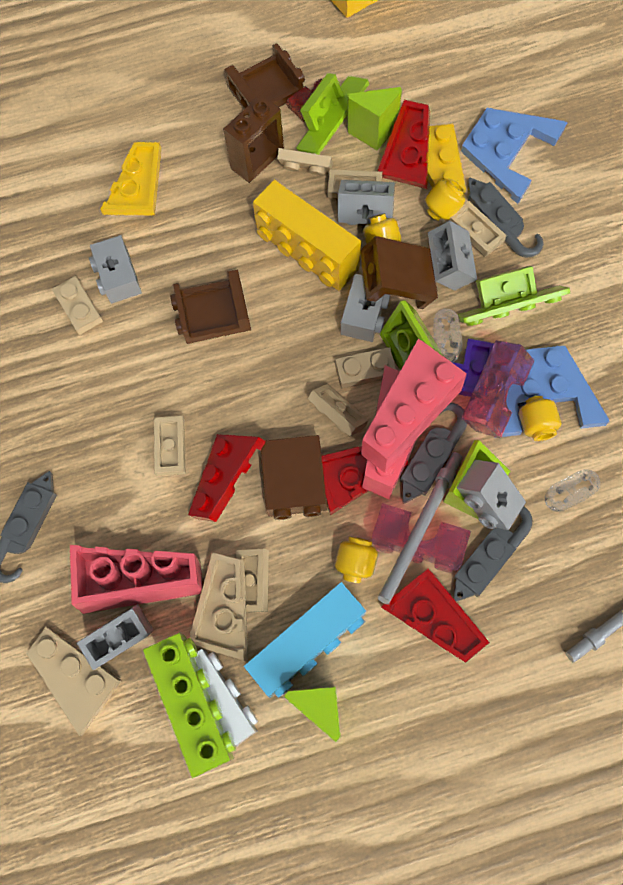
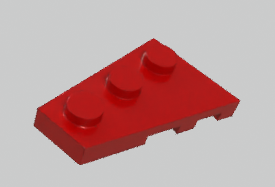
(408, 146)
(225, 464)
(344, 477)
(435, 614)

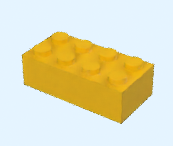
(307, 235)

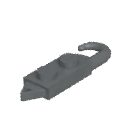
(502, 214)
(432, 456)
(26, 520)
(490, 558)

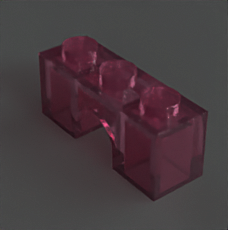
(488, 407)
(443, 550)

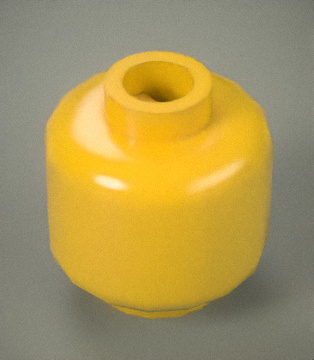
(445, 199)
(382, 227)
(539, 418)
(356, 559)

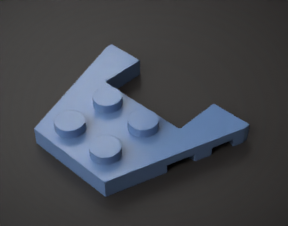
(499, 139)
(557, 379)

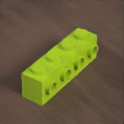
(189, 704)

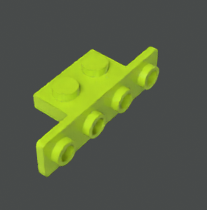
(327, 110)
(509, 292)

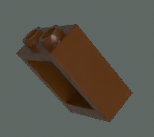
(252, 159)

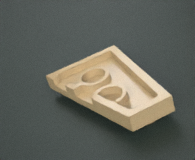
(221, 610)
(71, 679)

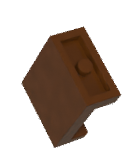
(272, 78)
(398, 271)
(211, 309)
(293, 477)

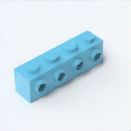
(305, 640)

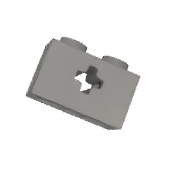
(364, 200)
(452, 256)
(115, 269)
(356, 320)
(491, 494)
(115, 637)

